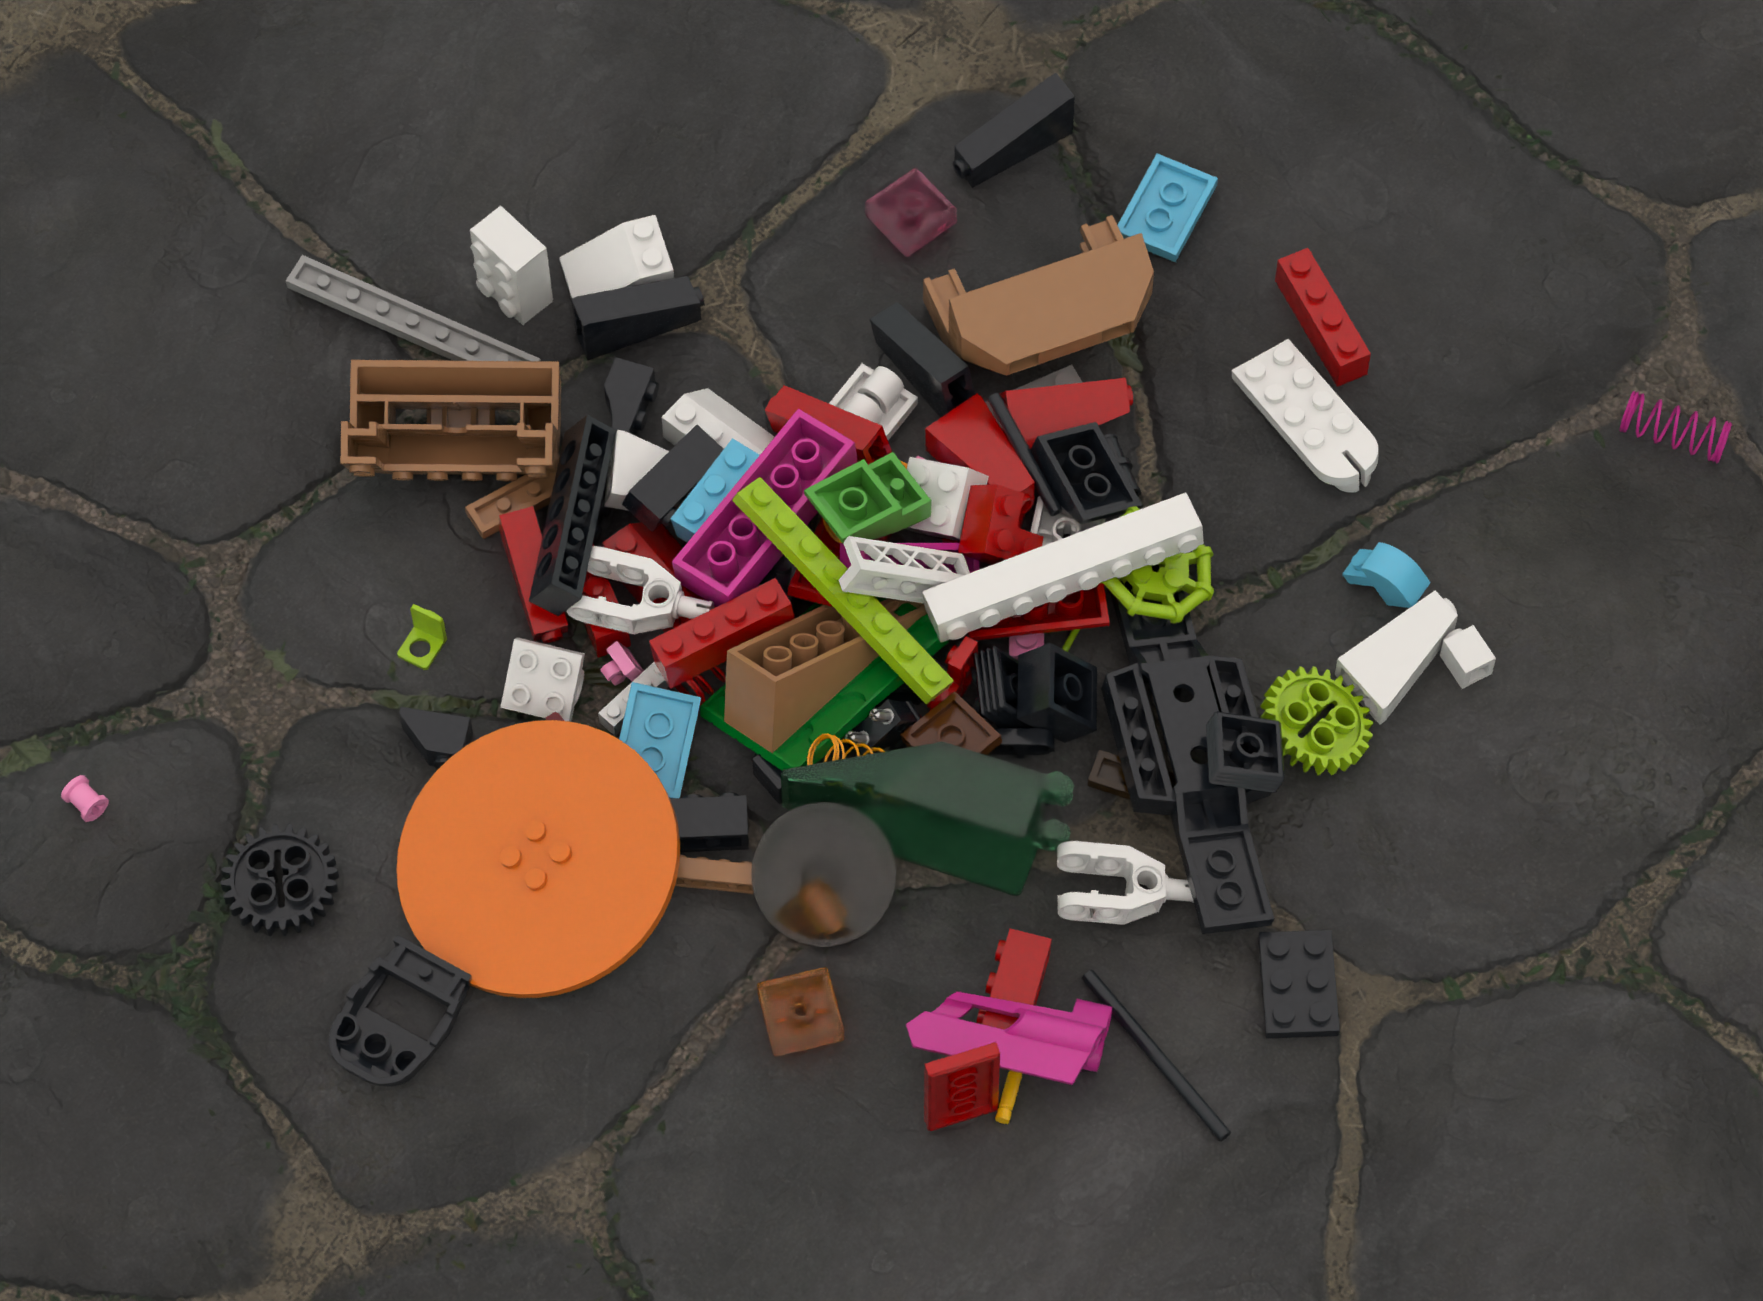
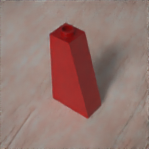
(1067, 406)
(868, 436)
(975, 440)
(522, 546)

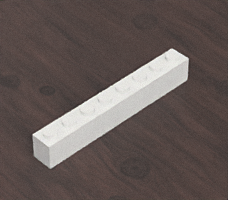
(1063, 567)

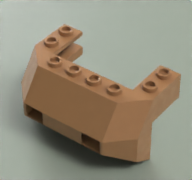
(1047, 308)
(460, 419)

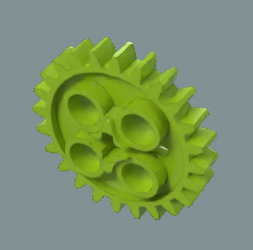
(1340, 734)

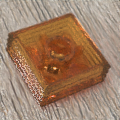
(817, 998)

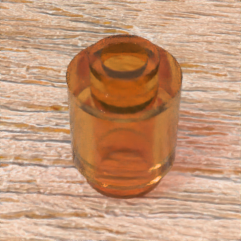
(822, 906)

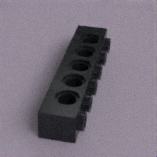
(572, 515)

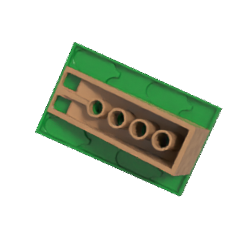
(808, 682)

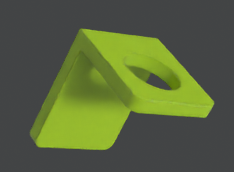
(427, 628)

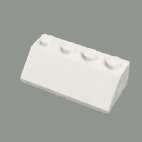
(715, 418)

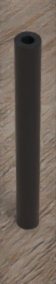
(1025, 454)

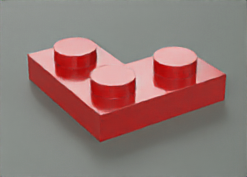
(959, 664)

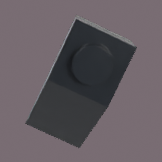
(436, 734)

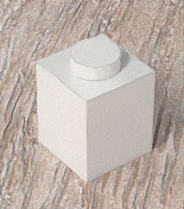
(1467, 656)

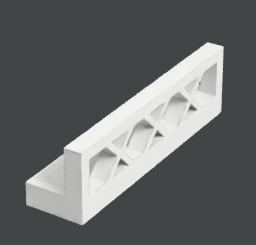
(897, 581)

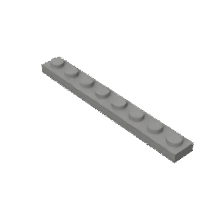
(397, 315)

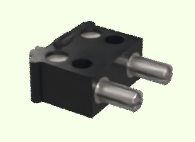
(885, 726)

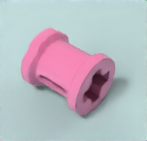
(84, 798)

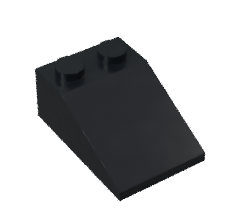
(1084, 473)

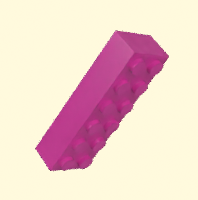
(729, 550)

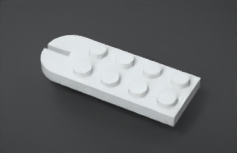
(1309, 416)

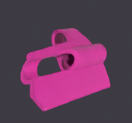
(1038, 1044)

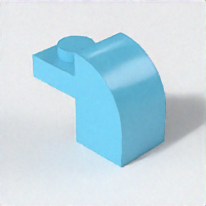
(1390, 573)

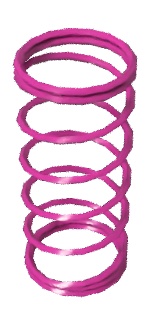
(1632, 405)

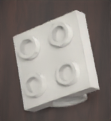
(876, 397)
(543, 679)

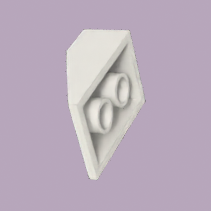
(618, 259)

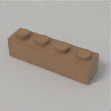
(714, 874)

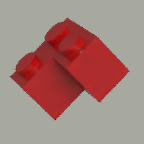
(991, 525)

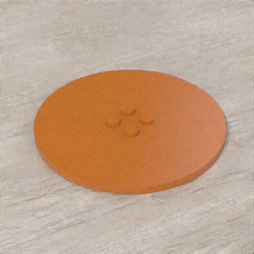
(538, 858)

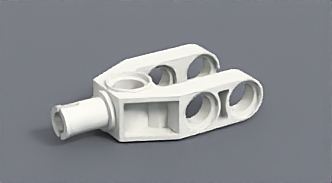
(646, 615)
(1119, 862)

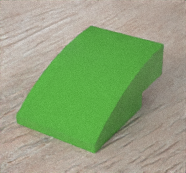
(870, 499)

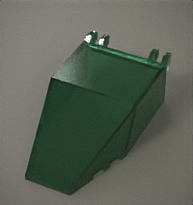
(945, 808)

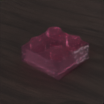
(928, 209)

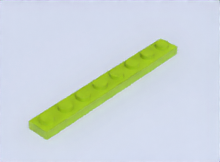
(859, 610)

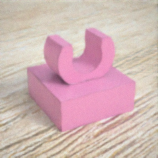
(622, 665)

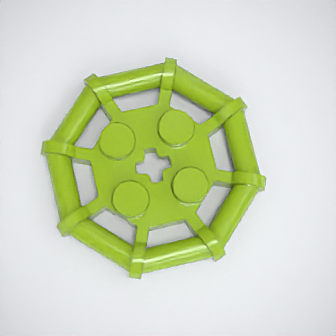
(1164, 583)

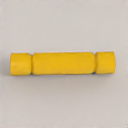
(1008, 1097)

